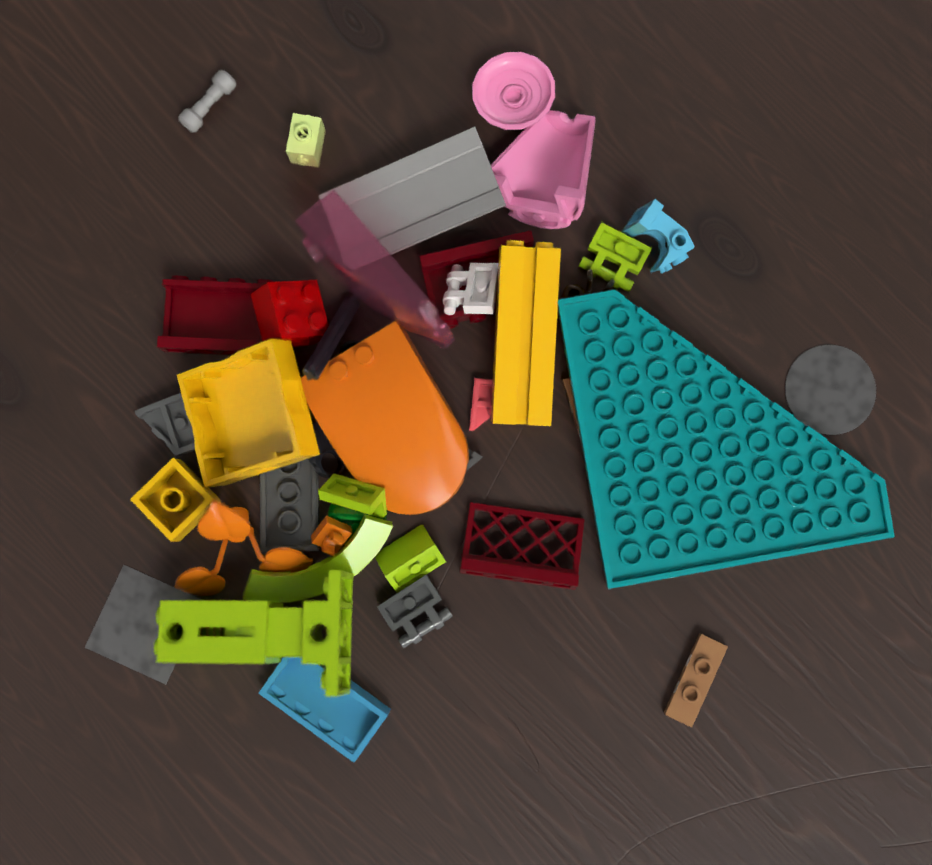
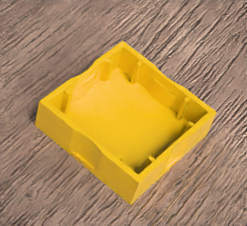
(248, 413)

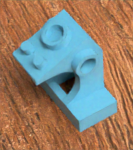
(654, 222)

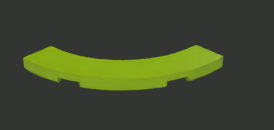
(310, 582)

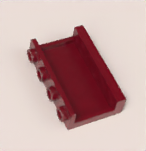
(438, 265)
(209, 316)

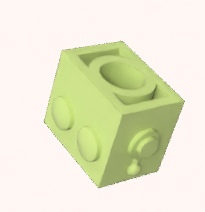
(305, 140)

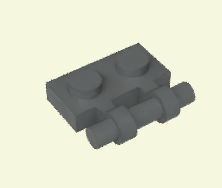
(409, 604)

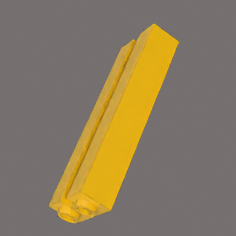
(525, 334)

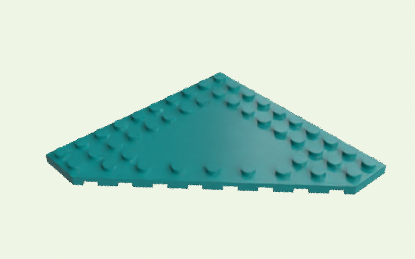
(696, 462)

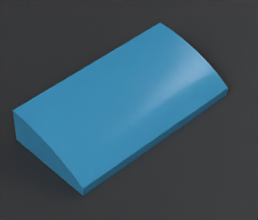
(340, 721)

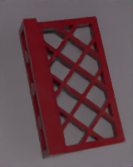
(522, 571)

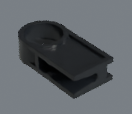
(324, 447)

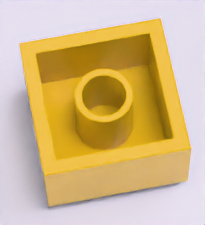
(174, 500)

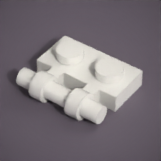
(479, 292)

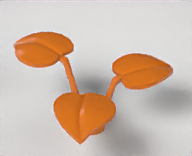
(233, 525)

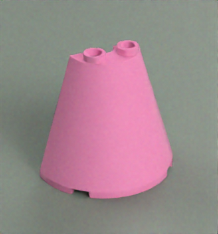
(547, 170)

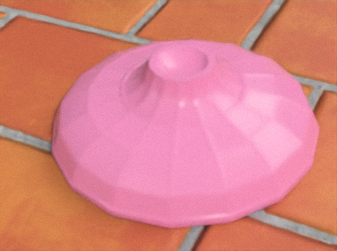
(513, 90)

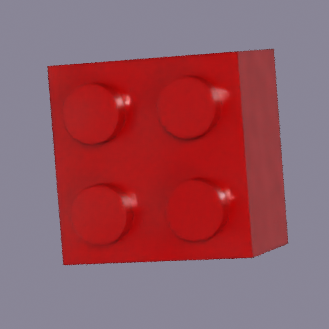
(290, 312)

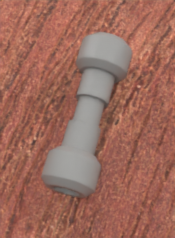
(222, 84)

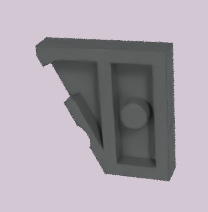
(170, 423)

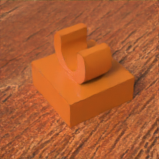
(331, 535)

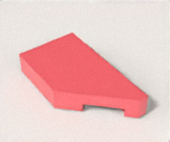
(481, 402)

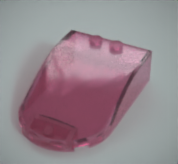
(367, 269)

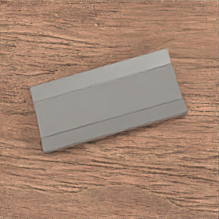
(425, 192)

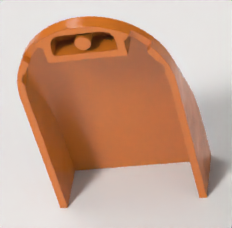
(391, 422)

